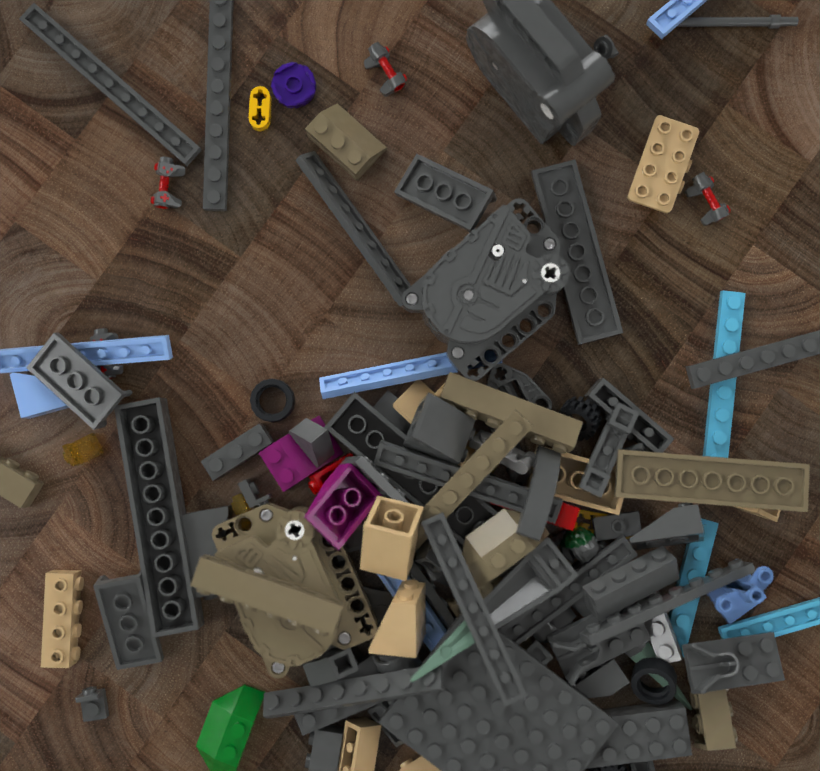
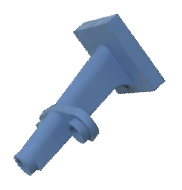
(741, 595)

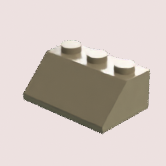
(345, 140)

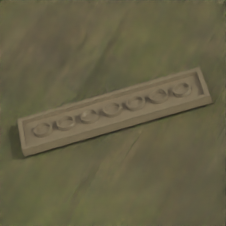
(712, 480)

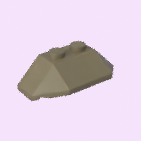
(496, 546)

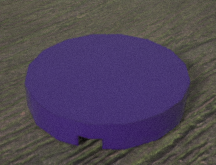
(293, 85)

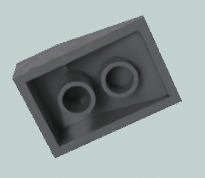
(675, 527)

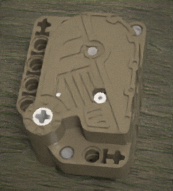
(301, 558)

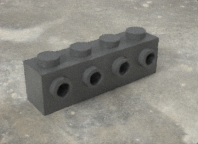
(644, 430)
(630, 583)

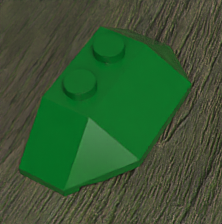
(229, 728)

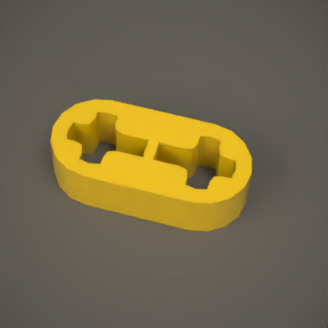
(265, 109)

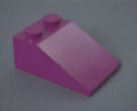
(290, 463)
(341, 504)

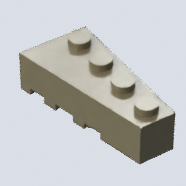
(713, 720)

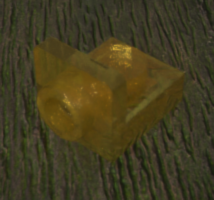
(82, 450)
(239, 507)

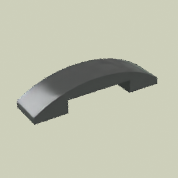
(605, 452)
(540, 493)

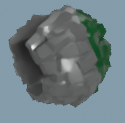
(579, 544)

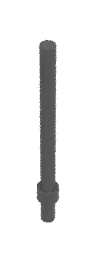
(773, 21)

